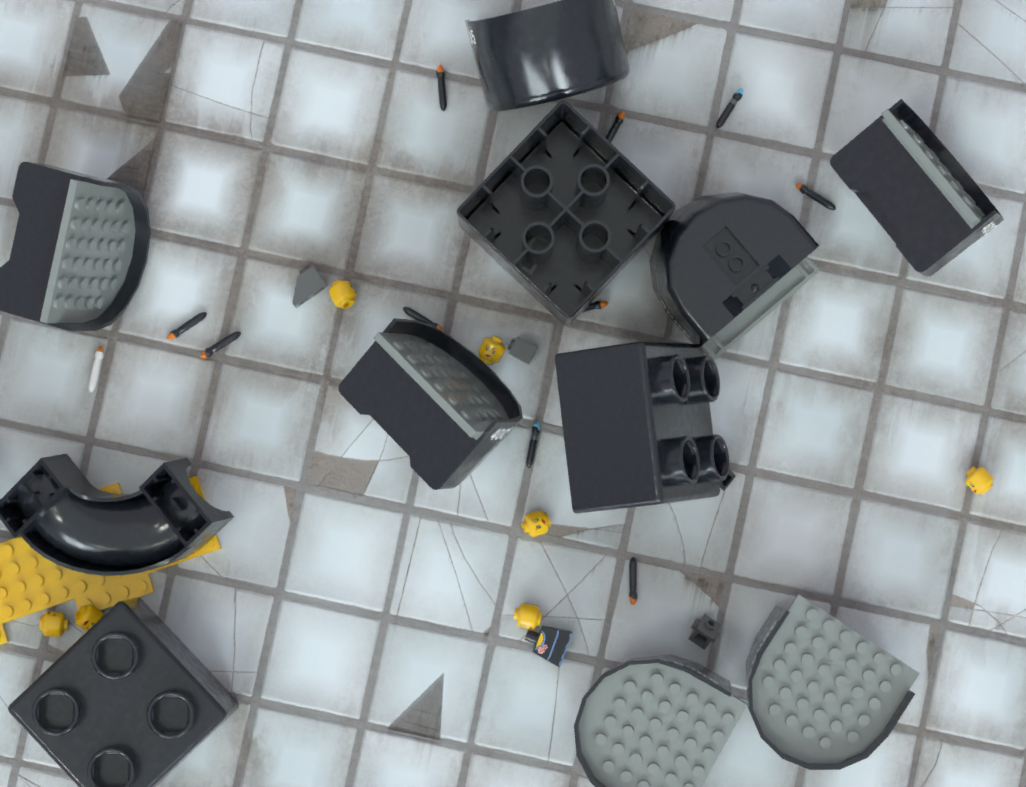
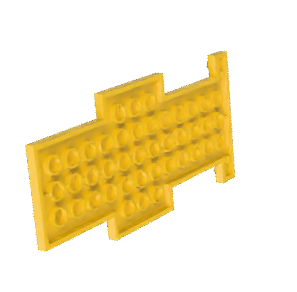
(35, 583)

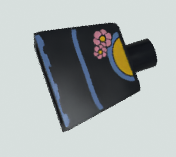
(550, 643)

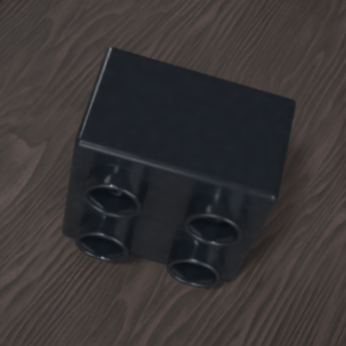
(576, 195)
(640, 425)
(123, 702)

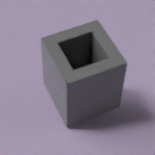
(522, 350)

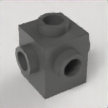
(704, 631)

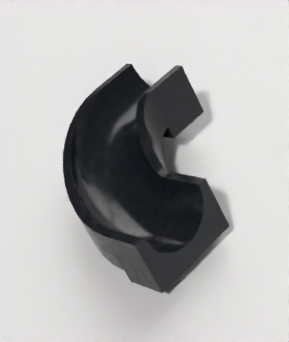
(107, 531)

